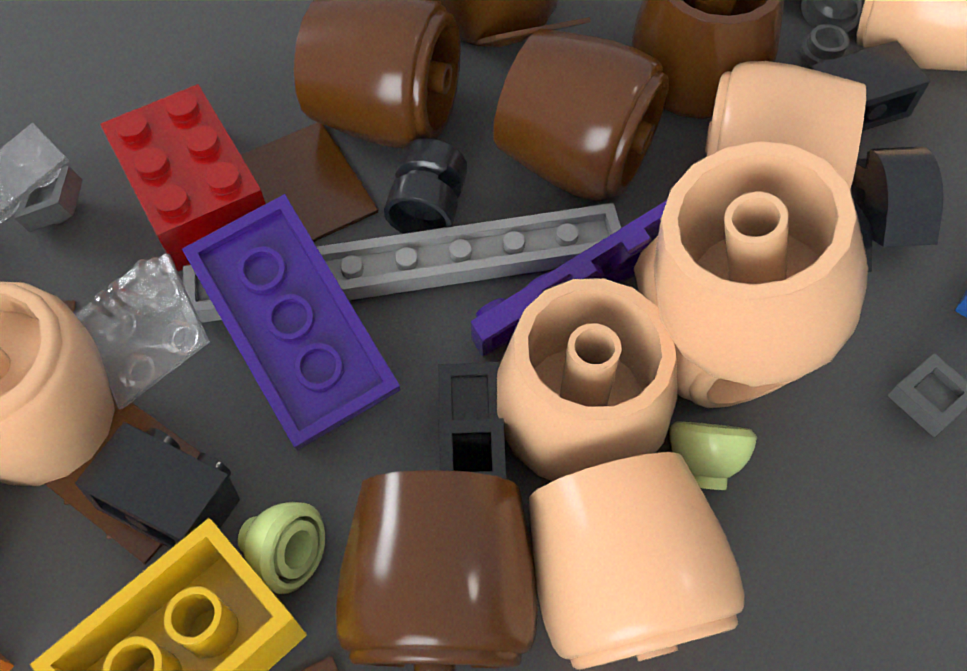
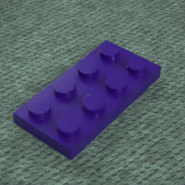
(291, 321)

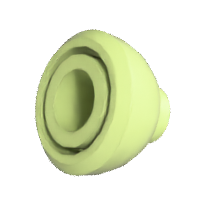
(712, 450)
(284, 545)

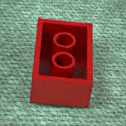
(183, 169)

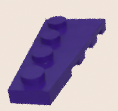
(608, 259)

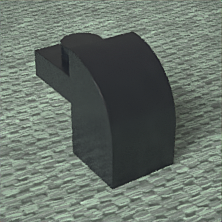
(901, 195)
(469, 423)

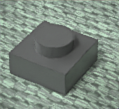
(50, 203)
(932, 394)

